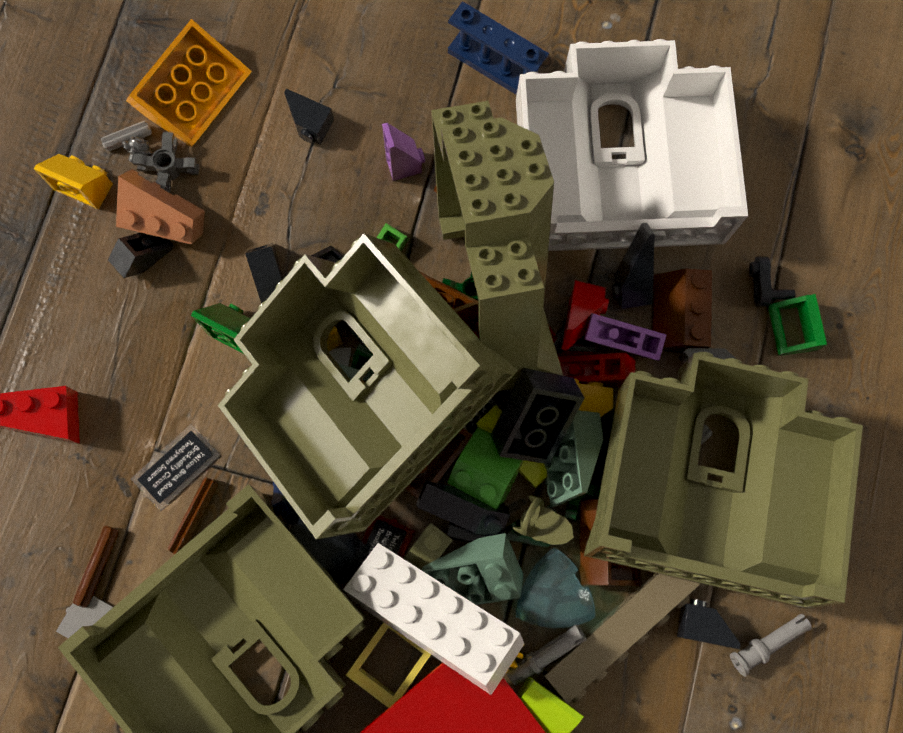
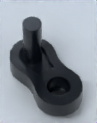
(763, 293)

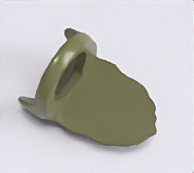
(544, 524)

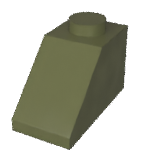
(428, 547)

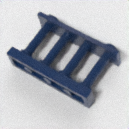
(493, 48)

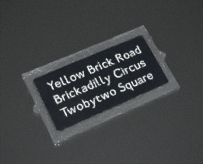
(176, 467)

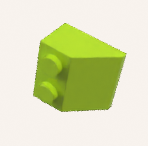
(548, 709)

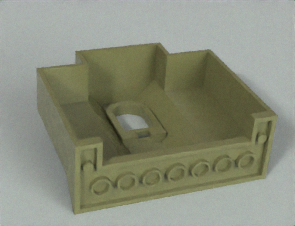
(500, 198)
(343, 443)
(771, 525)
(169, 643)

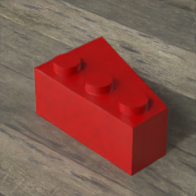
(42, 412)

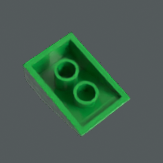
(221, 322)

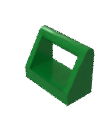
(810, 323)

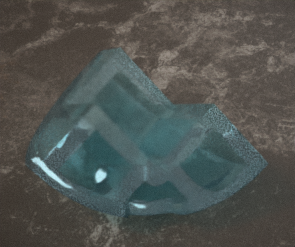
(554, 594)

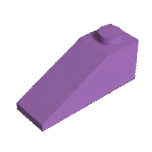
(401, 153)
(625, 337)

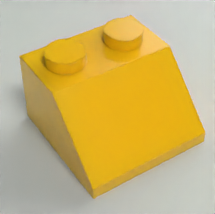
(75, 179)

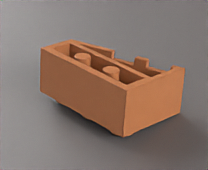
(156, 212)

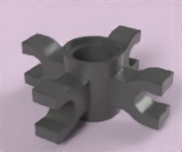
(160, 157)

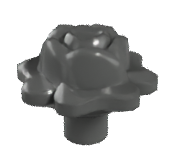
(137, 145)

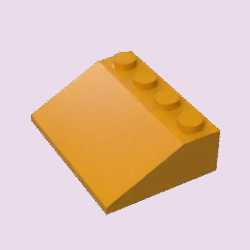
(189, 84)

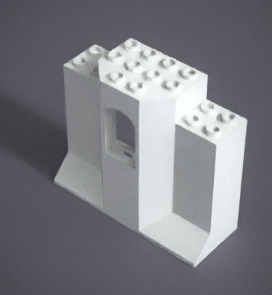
(685, 155)

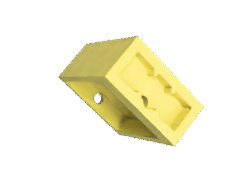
(372, 685)

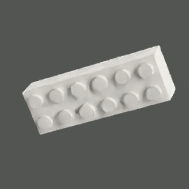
(435, 618)

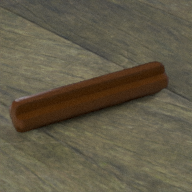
(193, 515)
(95, 566)

